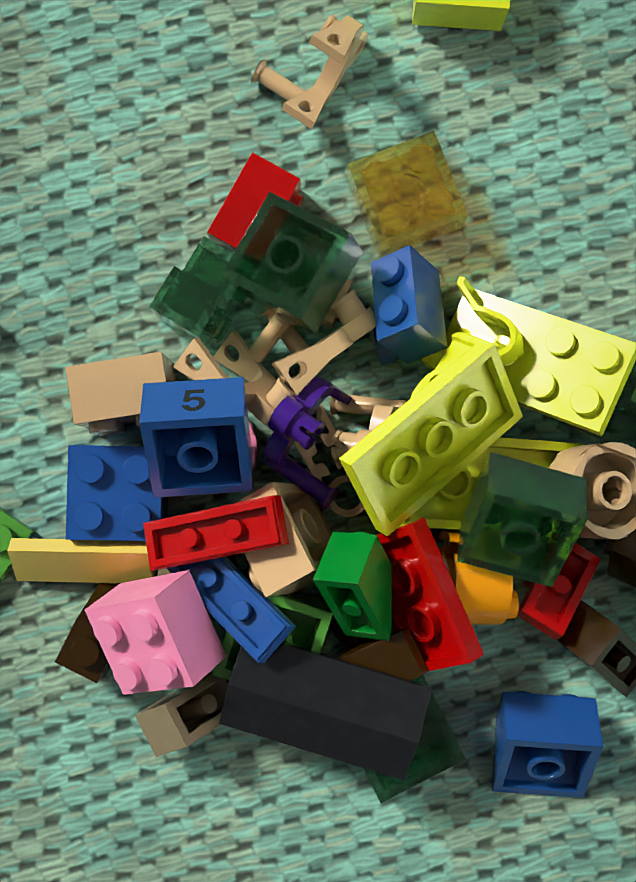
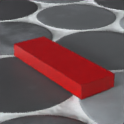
(216, 533)

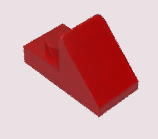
(553, 607)

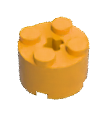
(484, 593)

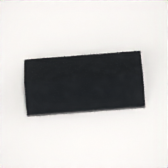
(328, 708)

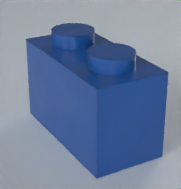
(408, 305)

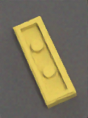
(79, 560)

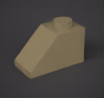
(184, 715)

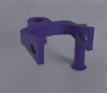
(290, 424)

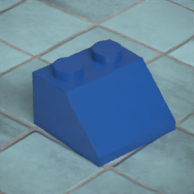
(545, 744)

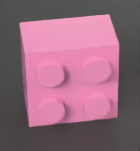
(156, 633)

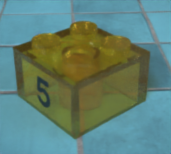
(406, 194)

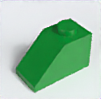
(357, 584)

